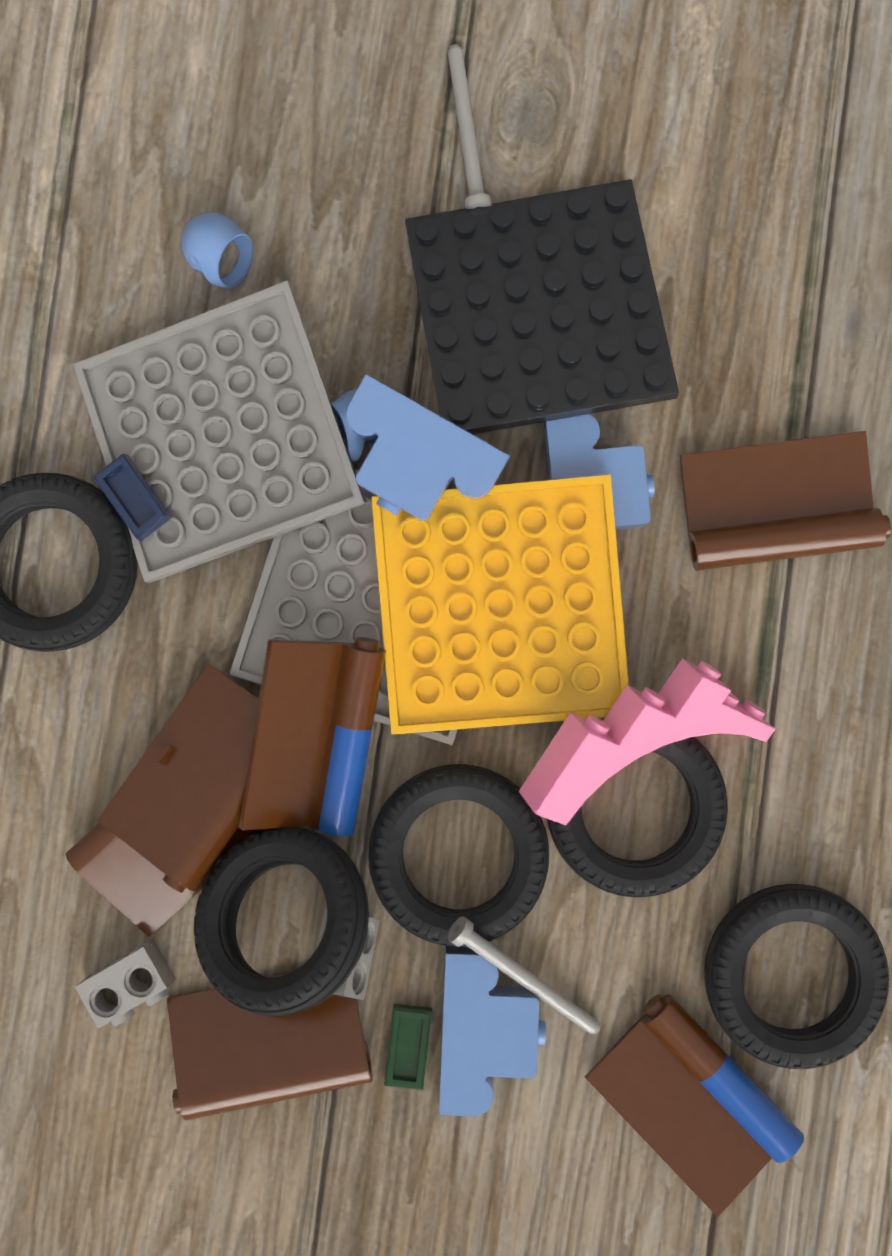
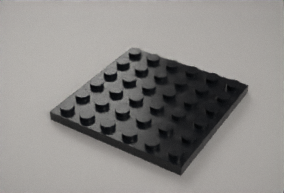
(540, 308)

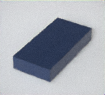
(132, 497)

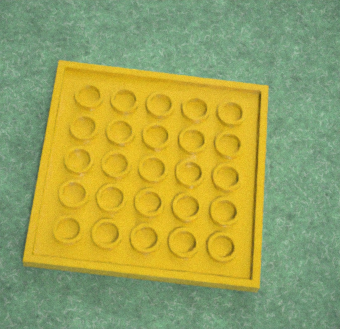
(502, 607)

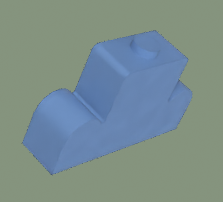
(417, 452)
(572, 455)
(484, 1033)

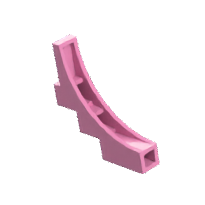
(639, 722)

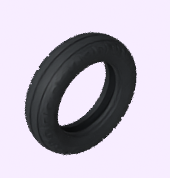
(116, 562)
(446, 784)
(678, 863)
(339, 946)
(852, 1019)

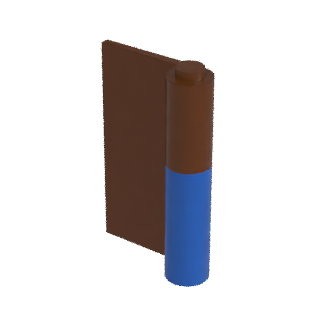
(312, 735)
(693, 1104)

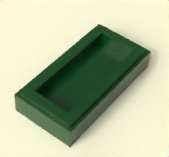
(408, 1046)

